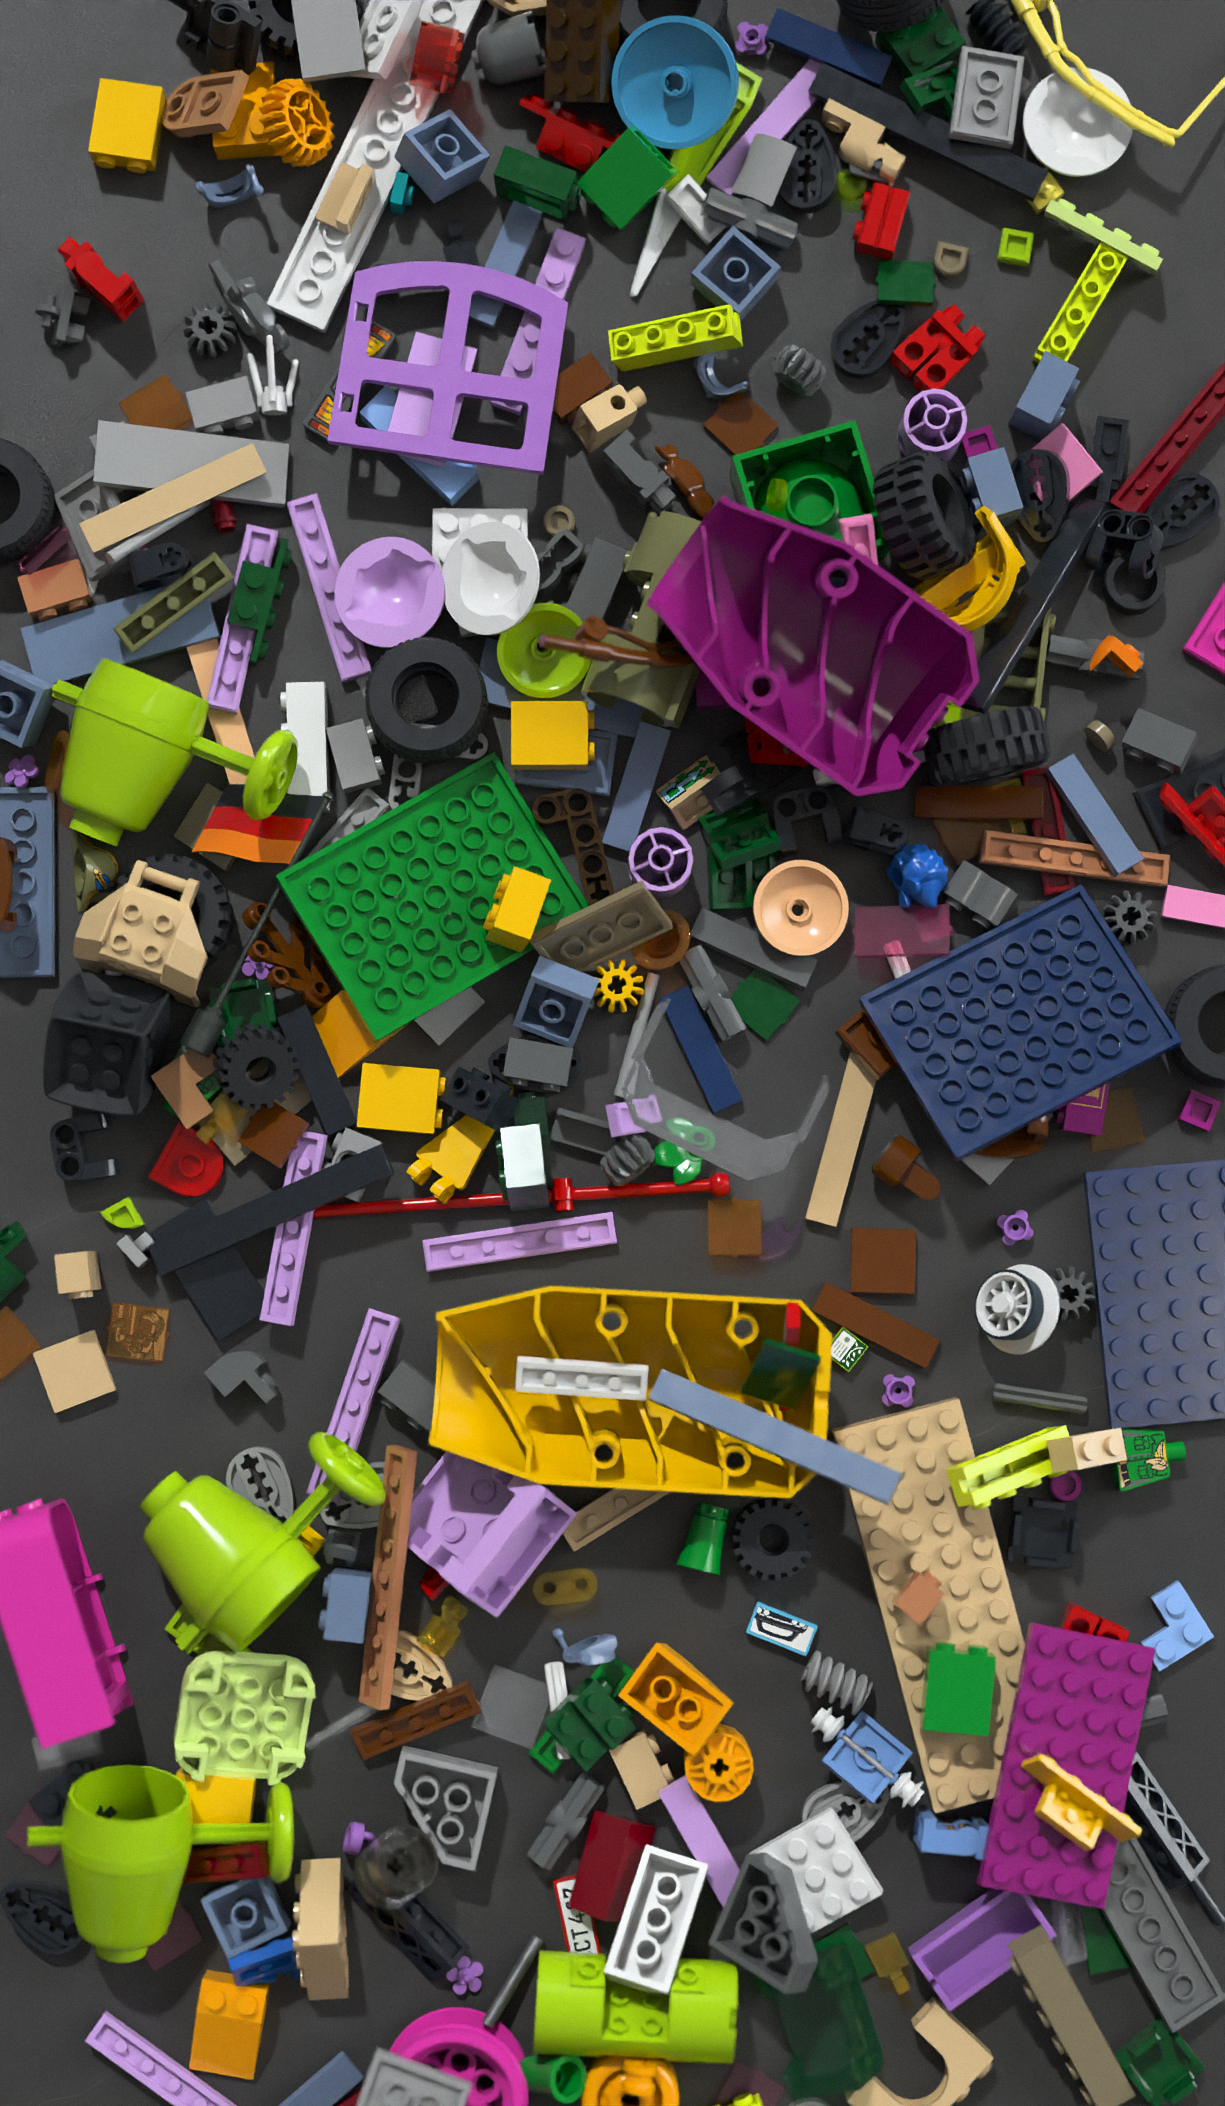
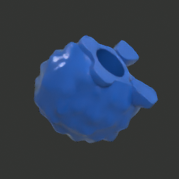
(918, 875)

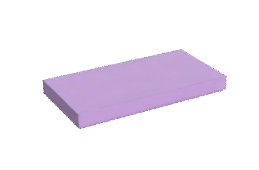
(413, 406)

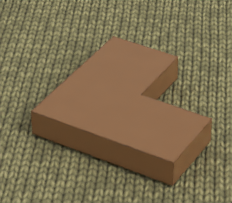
(179, 1086)

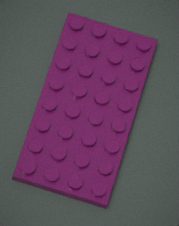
(1084, 1709)

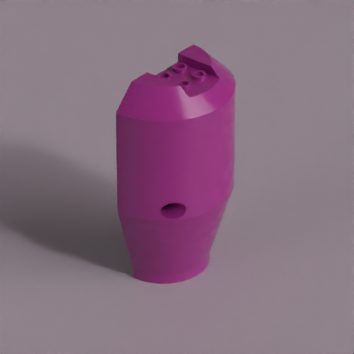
(846, 667)

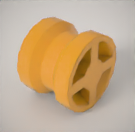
(639, 2076)

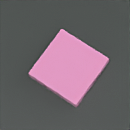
(1080, 464)

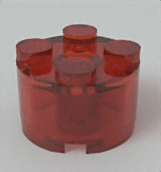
(434, 56)

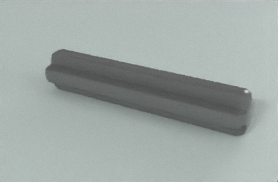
(1039, 1398)

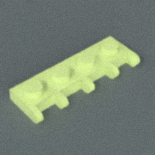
(1092, 228)

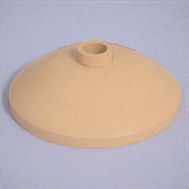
(822, 905)

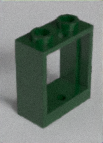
(537, 183)

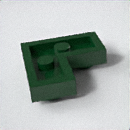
(932, 88)

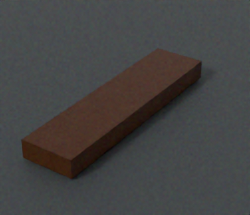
(980, 802)
(875, 1325)
(416, 1720)

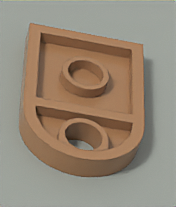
(204, 104)

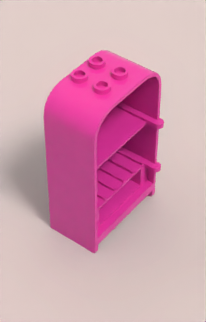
(58, 1625)

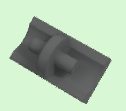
(68, 303)

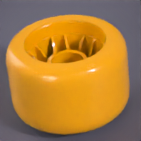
(606, 2078)

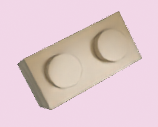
(78, 1274)
(1086, 1450)
(641, 1767)

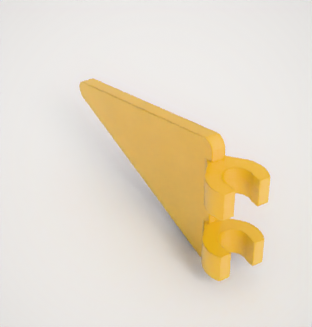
(452, 1156)

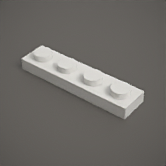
(581, 1378)

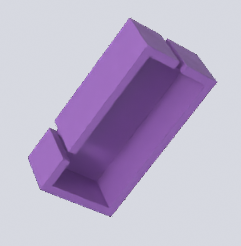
(973, 1943)

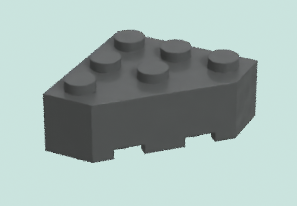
(767, 1926)

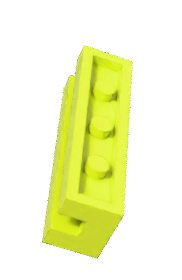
(1082, 303)
(675, 338)
(1004, 1469)

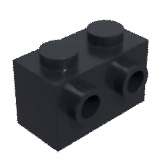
(480, 1099)

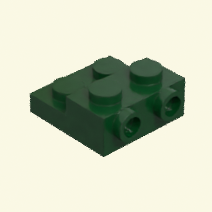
(589, 1722)

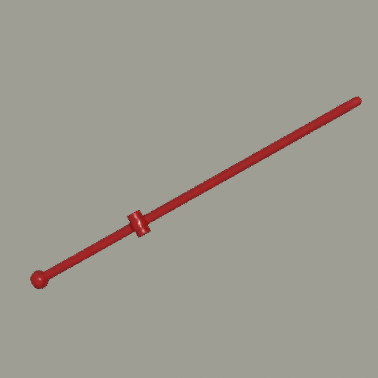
(561, 1195)

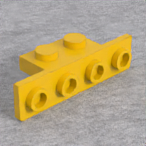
(1074, 1808)

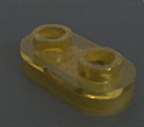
(565, 1586)

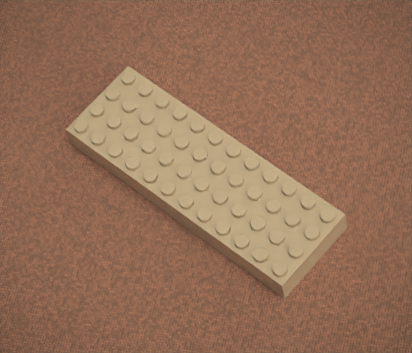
(960, 1548)

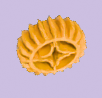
(296, 122)

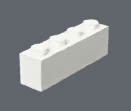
(308, 722)

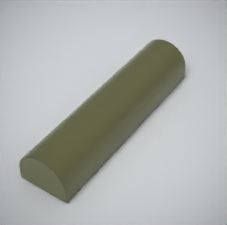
(173, 602)

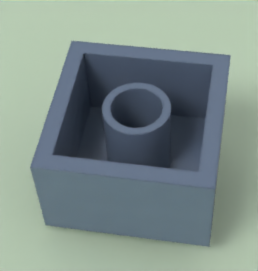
(441, 156)
(735, 273)
(1041, 401)
(990, 483)
(23, 705)
(555, 1002)
(347, 1605)
(245, 1913)

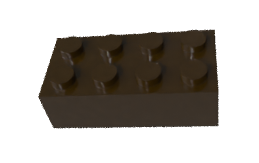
(581, 50)

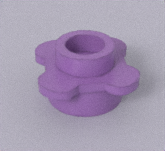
(747, 46)
(1023, 1231)
(891, 1397)

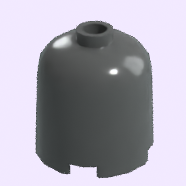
(510, 50)

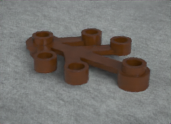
(310, 985)

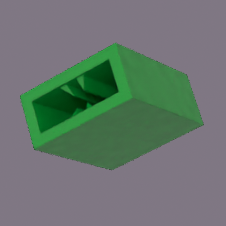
(626, 178)
(957, 1689)

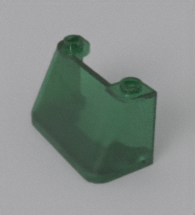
(828, 2028)

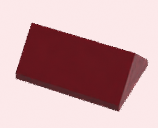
(609, 1865)

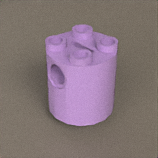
(932, 423)
(674, 855)

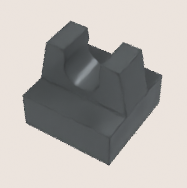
(342, 1544)

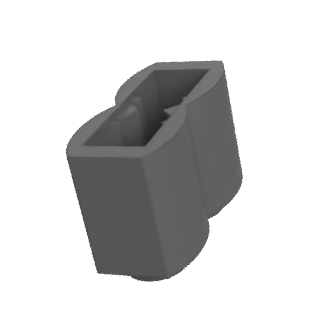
(560, 558)
(978, 895)

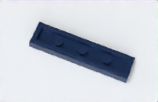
(828, 48)
(701, 1050)

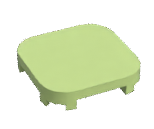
(243, 1715)

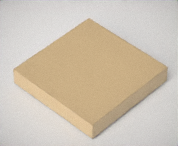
(74, 1371)

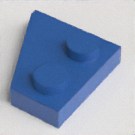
(265, 1963)

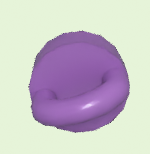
(354, 1838)

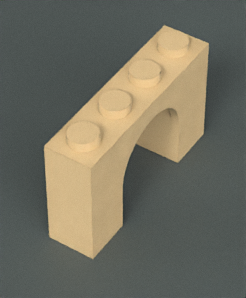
(963, 2058)

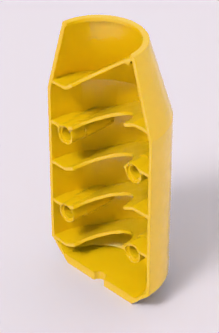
(652, 1446)

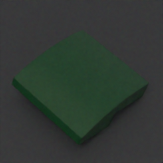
(740, 834)
(737, 885)

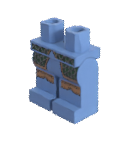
(950, 1835)

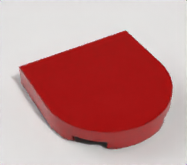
(188, 1164)

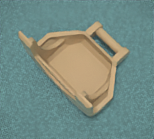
(146, 935)

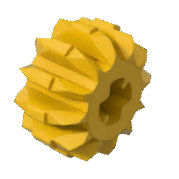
(627, 990)

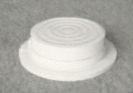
(1072, 132)
(490, 578)

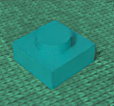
(401, 194)

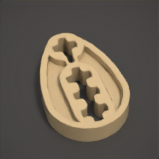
(427, 1664)

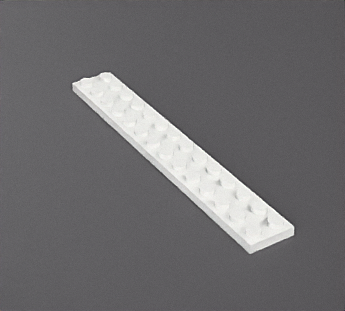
(324, 256)

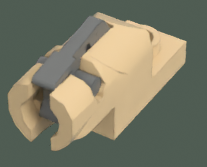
(862, 145)

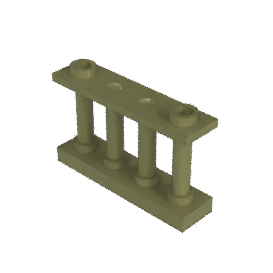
(1031, 652)

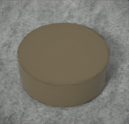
(558, 519)
(1100, 735)

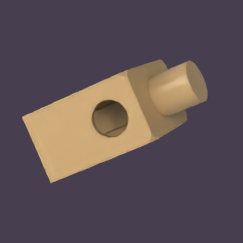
(607, 415)

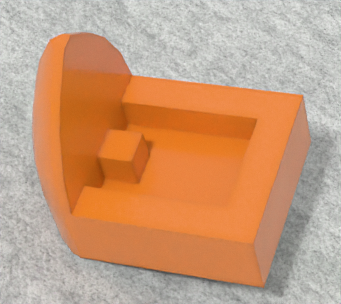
(1122, 655)

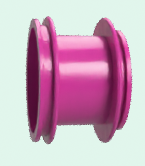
(491, 2052)

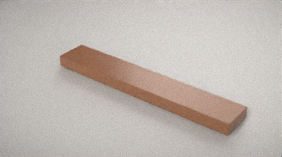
(1067, 859)

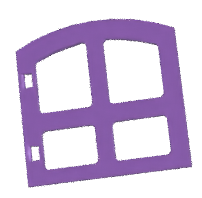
(447, 378)

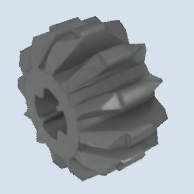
(221, 332)
(798, 370)
(1136, 927)
(627, 1159)
(1079, 1292)

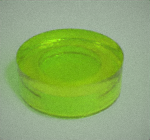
(850, 186)
(777, 495)

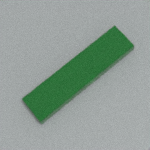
(616, 1675)

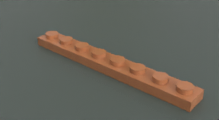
(388, 1577)

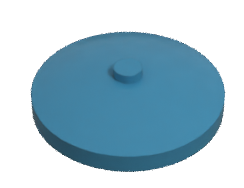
(675, 81)

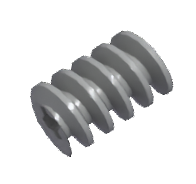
(836, 1682)

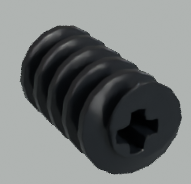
(996, 27)

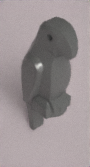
(249, 308)

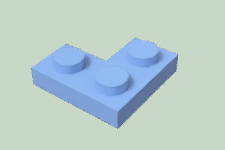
(1183, 1630)

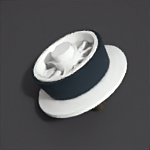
(1017, 1308)

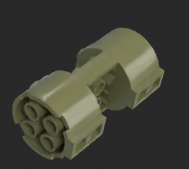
(659, 690)

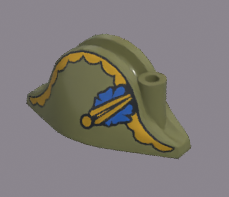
(93, 871)

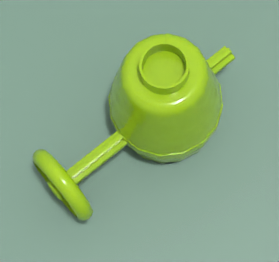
(136, 742)
(235, 1560)
(131, 1867)

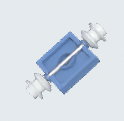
(866, 1757)

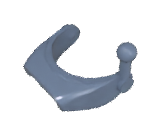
(246, 180)
(712, 387)
(589, 1651)

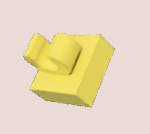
(1048, 191)

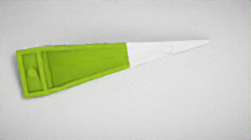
(697, 163)

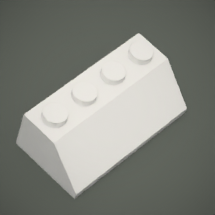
(655, 1921)

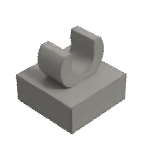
(136, 1249)

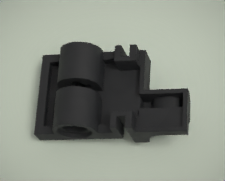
(224, 31)
(738, 777)

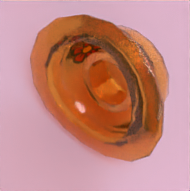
(56, 761)
(665, 948)

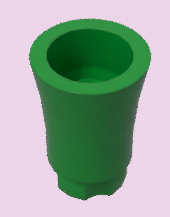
(705, 1539)
(555, 2076)

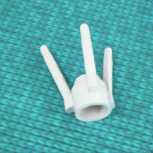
(273, 399)

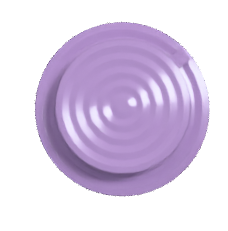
(389, 591)

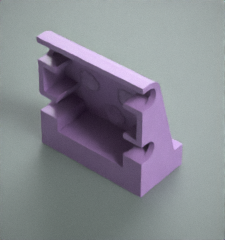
(484, 1528)

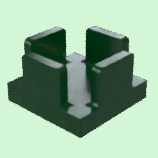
(245, 1004)
(1160, 2064)

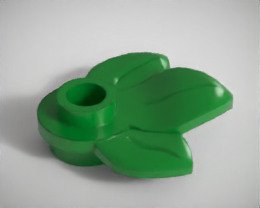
(684, 1163)

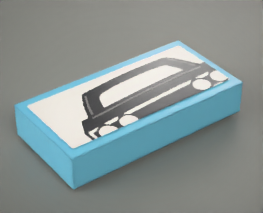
(781, 1628)

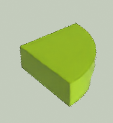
(123, 1215)

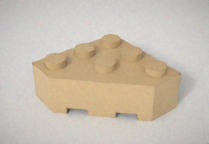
(321, 1929)

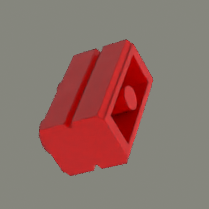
(882, 221)

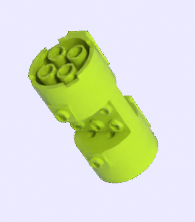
(595, 2017)

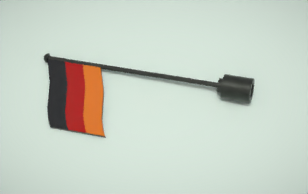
(268, 841)

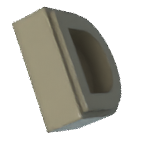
(949, 259)

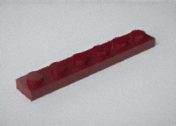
(1173, 447)

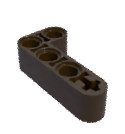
(582, 850)

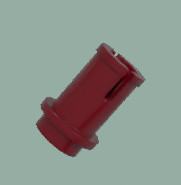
(223, 516)

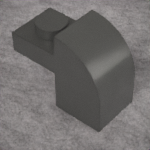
(239, 1367)

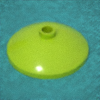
(538, 671)

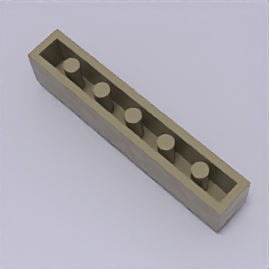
(1070, 2018)

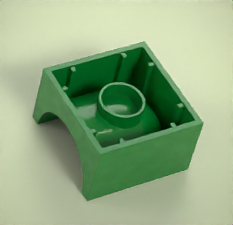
(824, 477)

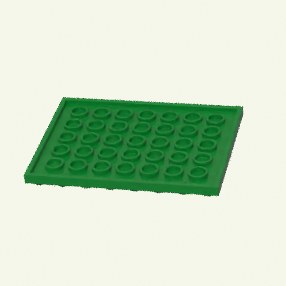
(410, 892)

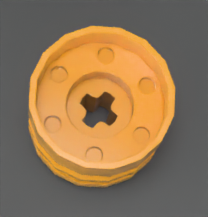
(733, 1779)

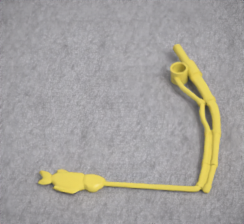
(1097, 93)

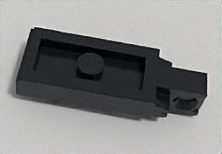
(1109, 454)

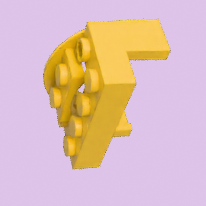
(992, 556)

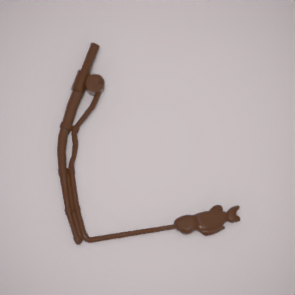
(593, 629)

